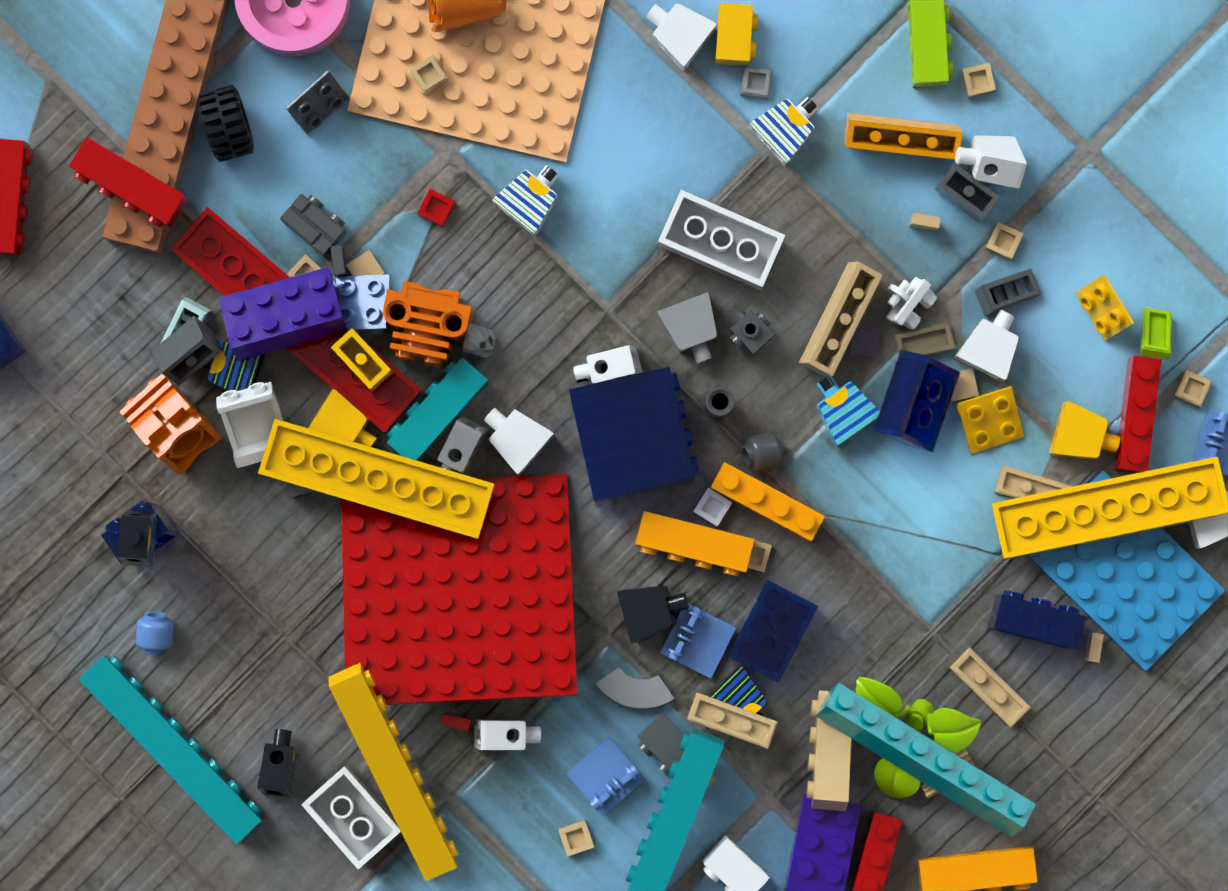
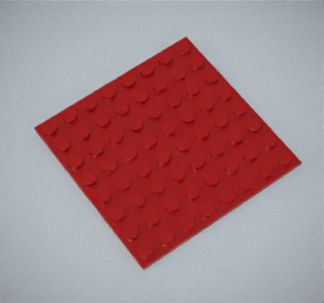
(459, 612)

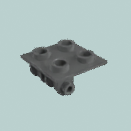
(317, 102)

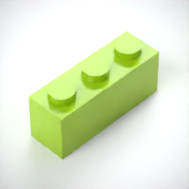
(929, 43)

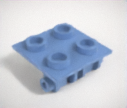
(363, 301)
(1214, 440)
(698, 640)
(605, 776)

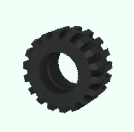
(225, 123)

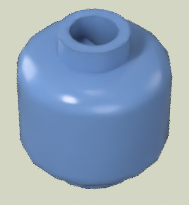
(154, 633)

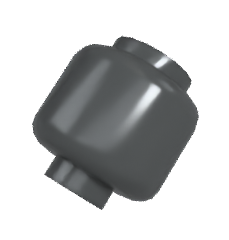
(763, 451)

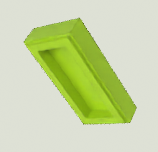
(1156, 333)

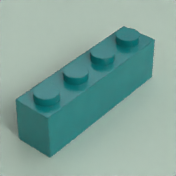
(437, 411)

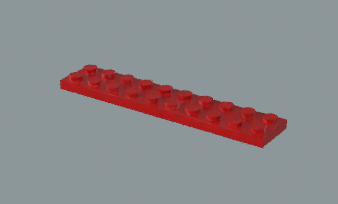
(236, 266)

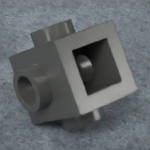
(753, 342)

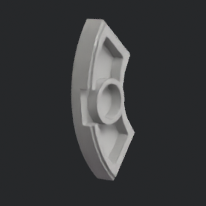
(634, 692)

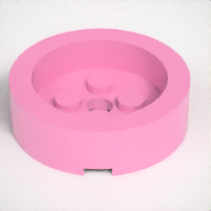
(293, 30)

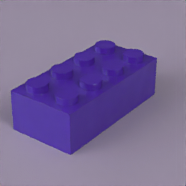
(282, 314)
(822, 848)

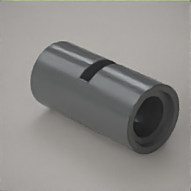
(719, 392)

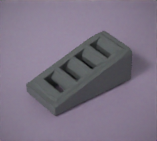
(992, 305)

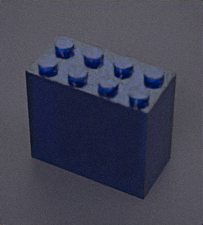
(633, 434)

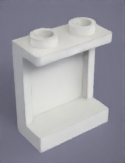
(249, 420)

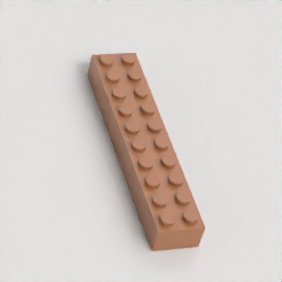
(168, 110)

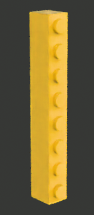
(393, 772)

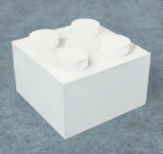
(733, 867)

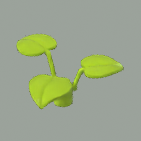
(950, 730)

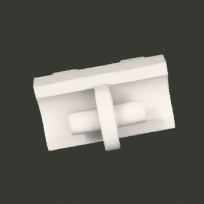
(905, 300)

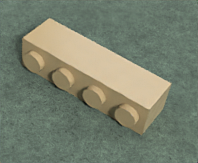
(840, 318)
(829, 763)

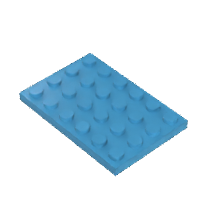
(1134, 588)

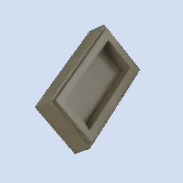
(926, 340)

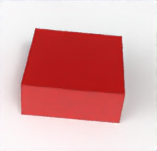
(436, 207)
(456, 721)

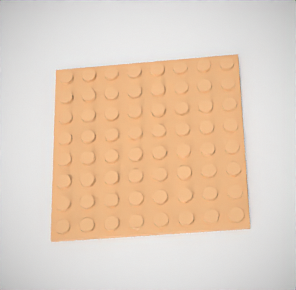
(508, 80)

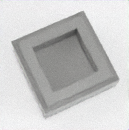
(756, 82)

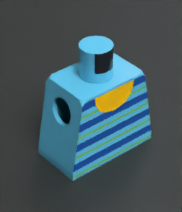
(844, 409)

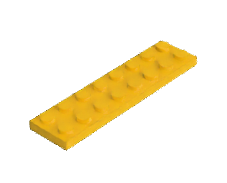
(376, 478)
(1110, 508)

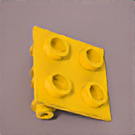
(1104, 307)
(990, 420)

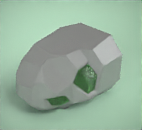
(479, 341)

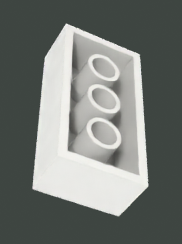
(720, 240)

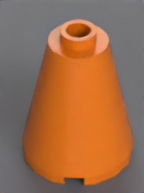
(458, 13)

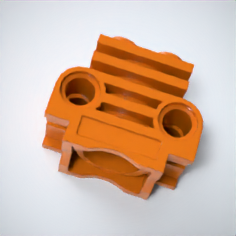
(425, 322)
(170, 424)

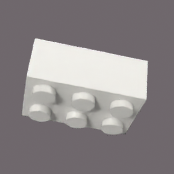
(352, 816)

